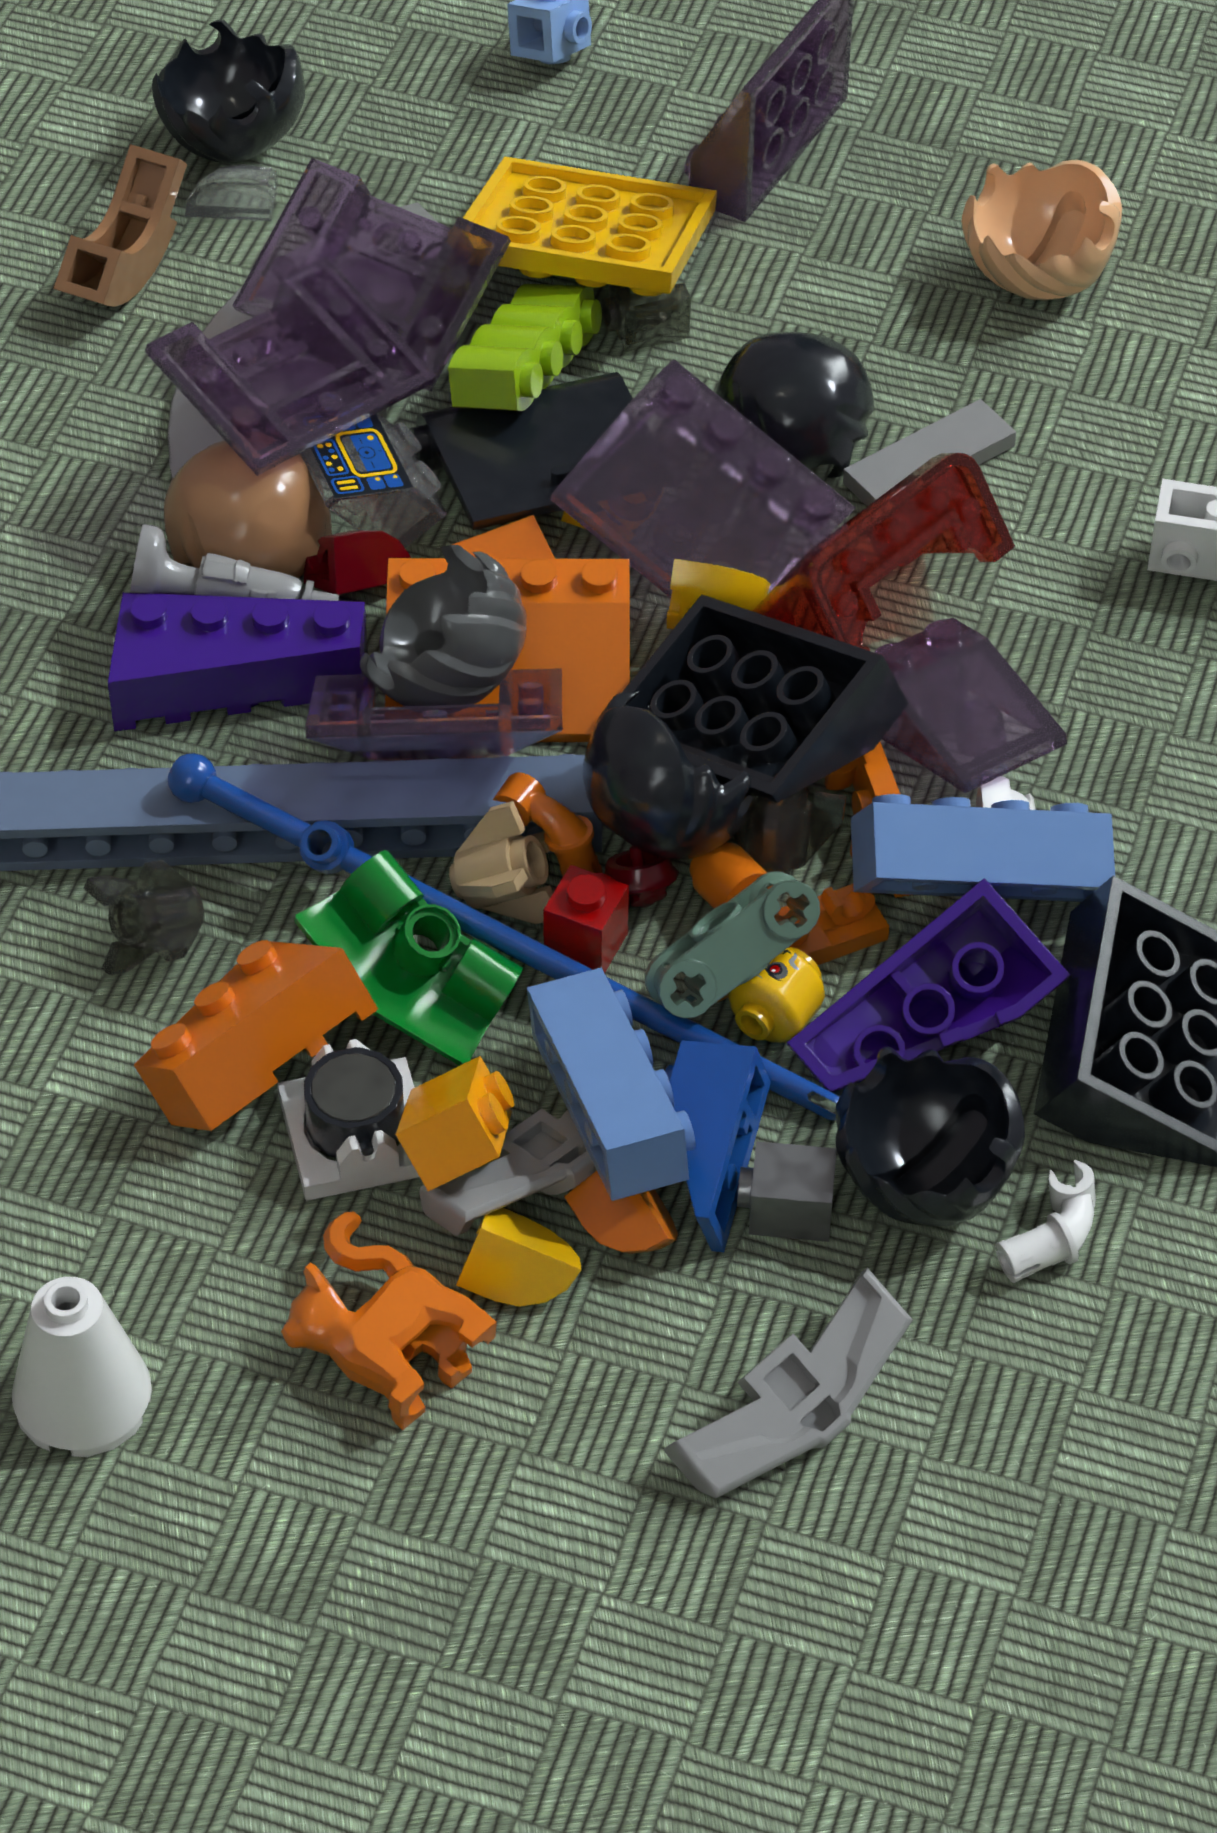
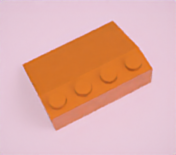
(573, 623)

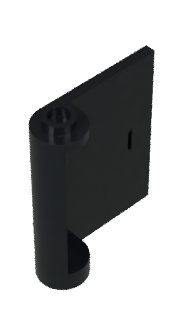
(514, 460)

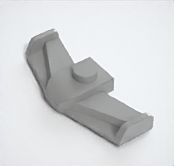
(535, 1157)
(797, 1394)

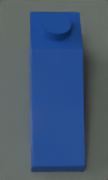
(725, 1098)

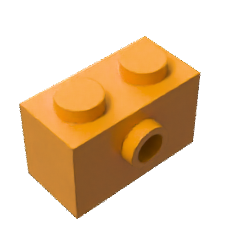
(455, 1122)

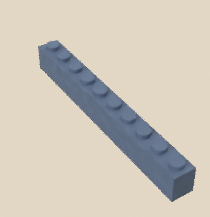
(385, 805)

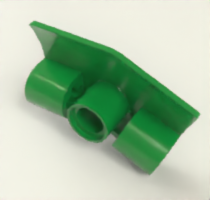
(429, 995)

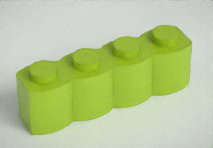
(523, 347)

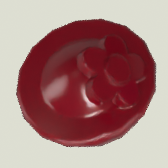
(643, 873)

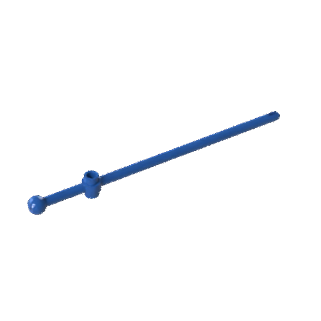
(195, 779)

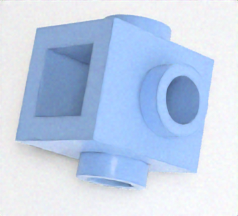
(548, 29)

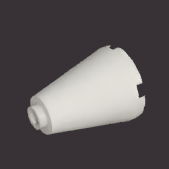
(78, 1372)

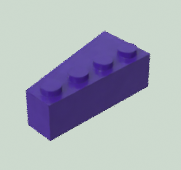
(226, 652)

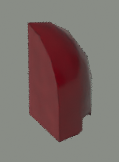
(352, 561)

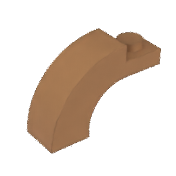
(132, 236)

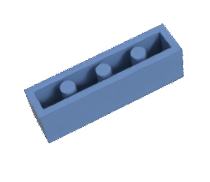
(955, 846)
(610, 1083)

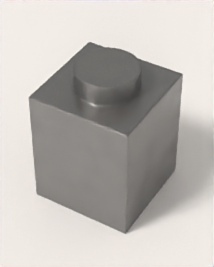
(789, 1191)

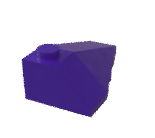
(942, 987)

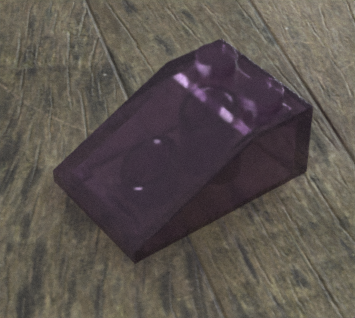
(965, 707)

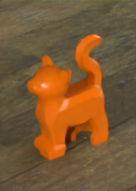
(398, 1323)

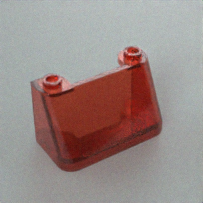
(932, 510)

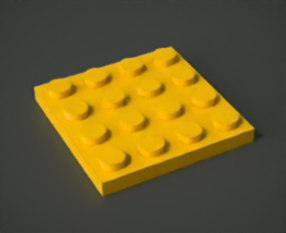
(593, 224)

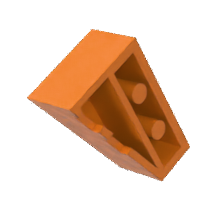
(247, 1027)

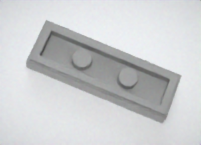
(969, 430)

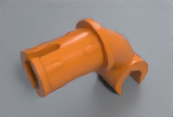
(565, 832)

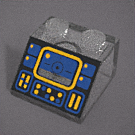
(377, 479)

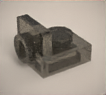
(647, 319)

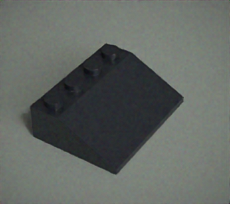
(766, 697)
(1135, 1029)

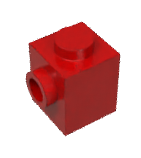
(587, 917)

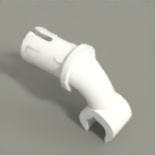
(1061, 1234)

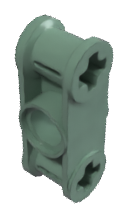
(732, 944)

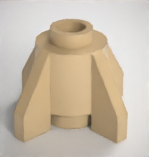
(501, 868)

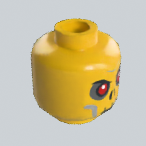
(779, 998)

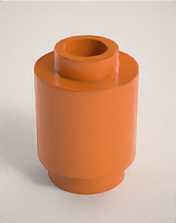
(724, 873)

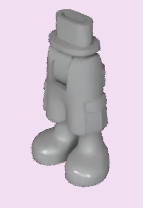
(217, 576)

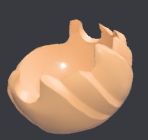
(1044, 228)

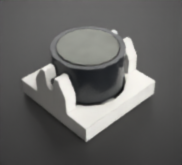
(351, 1113)

